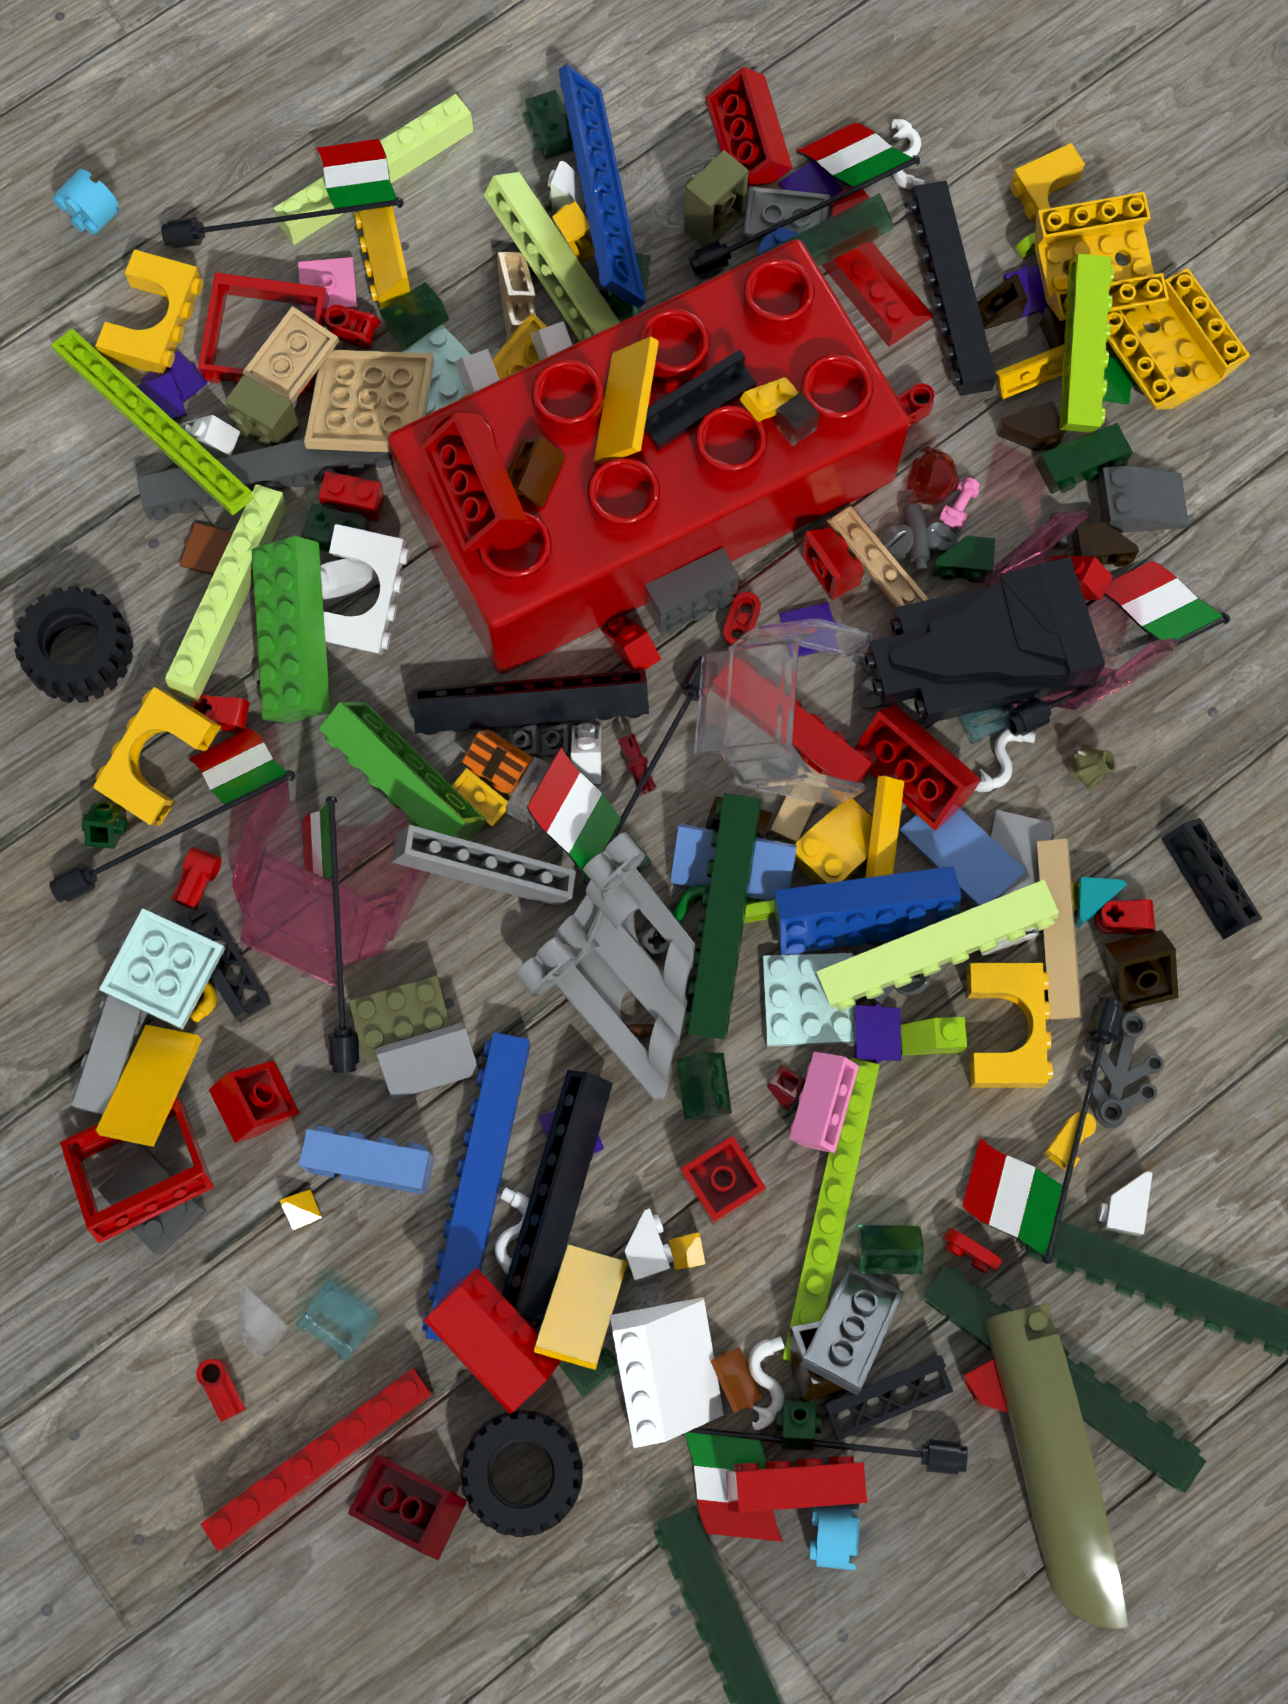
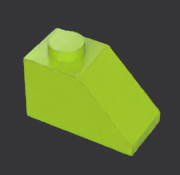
(934, 1036)

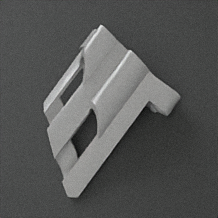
(599, 960)

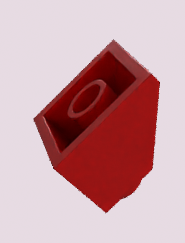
(831, 562)
(253, 1100)

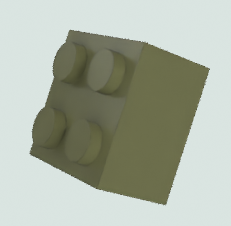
(261, 413)

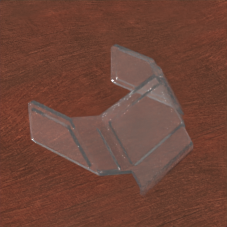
(751, 704)

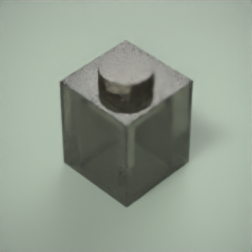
(796, 419)

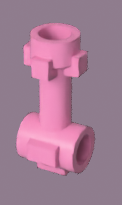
(954, 516)

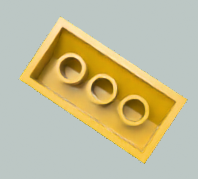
(385, 255)

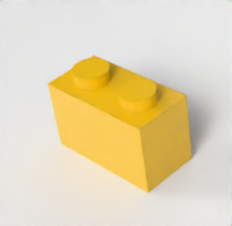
(575, 231)

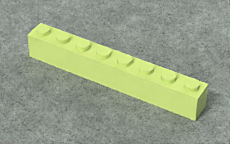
(404, 150)
(549, 255)
(224, 595)
(938, 944)

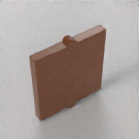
(205, 548)
(736, 1379)

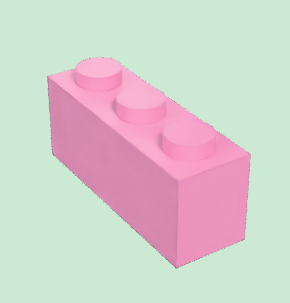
(824, 1102)

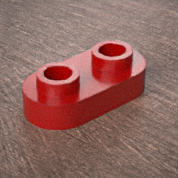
(738, 620)
(960, 1244)

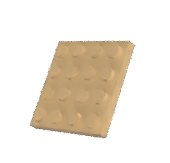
(366, 398)

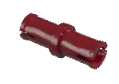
(636, 762)

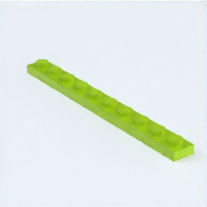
(153, 422)
(833, 1205)

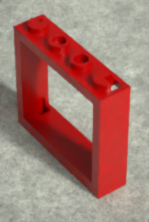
(252, 288)
(145, 1204)

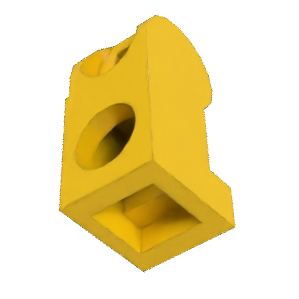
(1061, 1145)

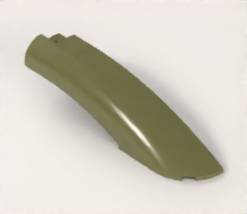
(1057, 1465)

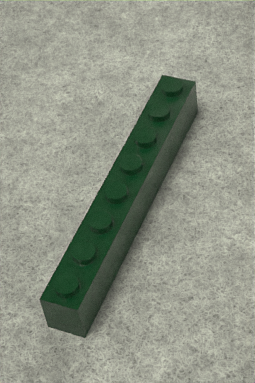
(724, 917)

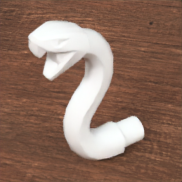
(906, 131)
(989, 783)
(519, 1202)
(757, 1354)

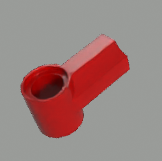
(199, 870)
(221, 1393)

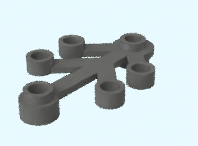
(1120, 1076)

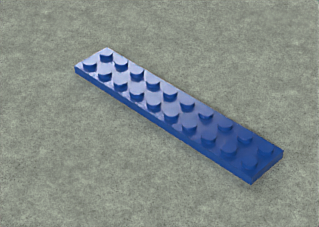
(601, 187)

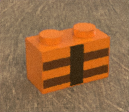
(497, 761)

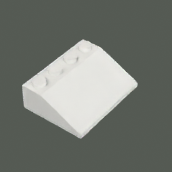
(666, 1370)

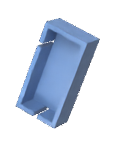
(367, 1161)

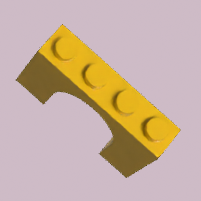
(1043, 176)
(153, 347)
(122, 777)
(1024, 987)

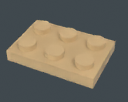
(291, 355)

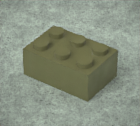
(715, 199)
(398, 1014)

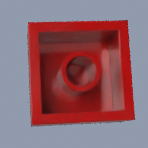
(722, 1180)

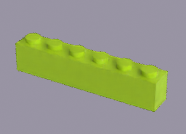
(1086, 343)

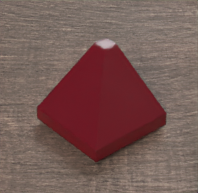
(785, 1086)

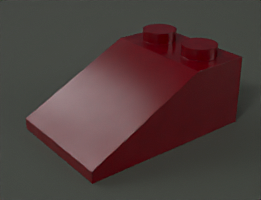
(407, 1507)

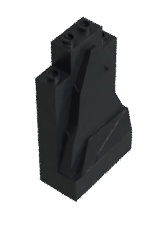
(989, 645)

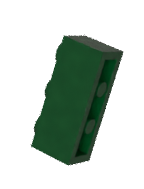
(1083, 458)

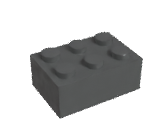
(691, 591)

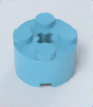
(86, 202)
(836, 1536)

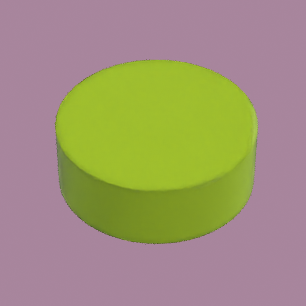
(1026, 246)

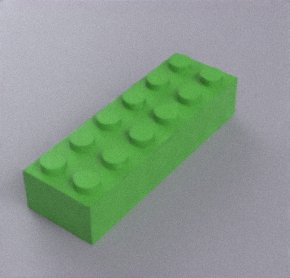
(290, 630)
(400, 771)

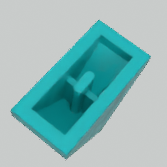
(1093, 895)

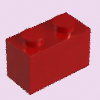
(352, 494)

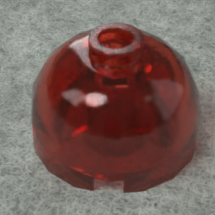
(932, 477)

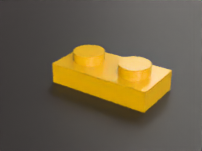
(765, 399)
(481, 797)

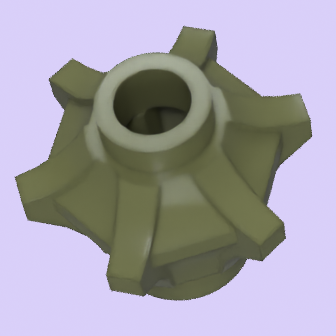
(1092, 765)

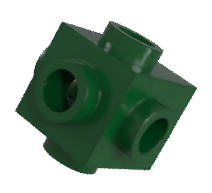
(104, 825)
(798, 1424)

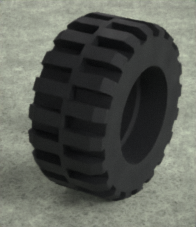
(53, 616)
(478, 1484)

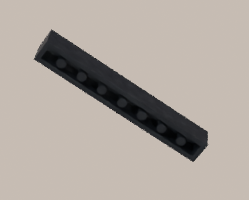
(952, 288)
(530, 702)
(556, 1193)

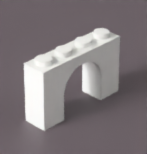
(479, 370)
(386, 557)

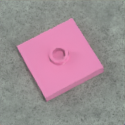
(336, 276)

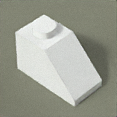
(1127, 1207)

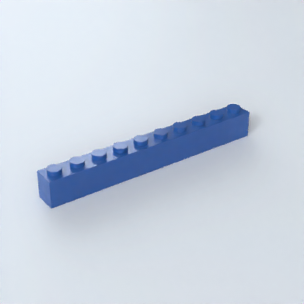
(483, 1165)

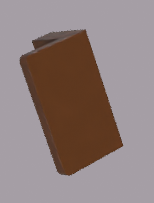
(535, 468)

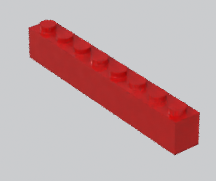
(316, 1459)

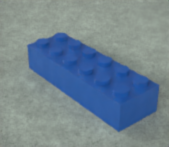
(864, 909)

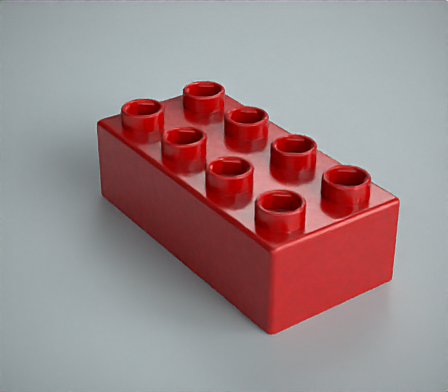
(657, 510)

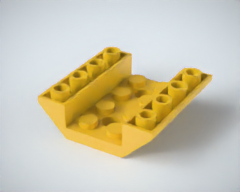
(1099, 229)
(1187, 336)

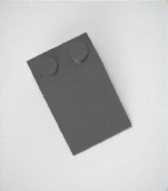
(1141, 499)
(137, 1175)

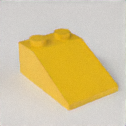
(836, 844)

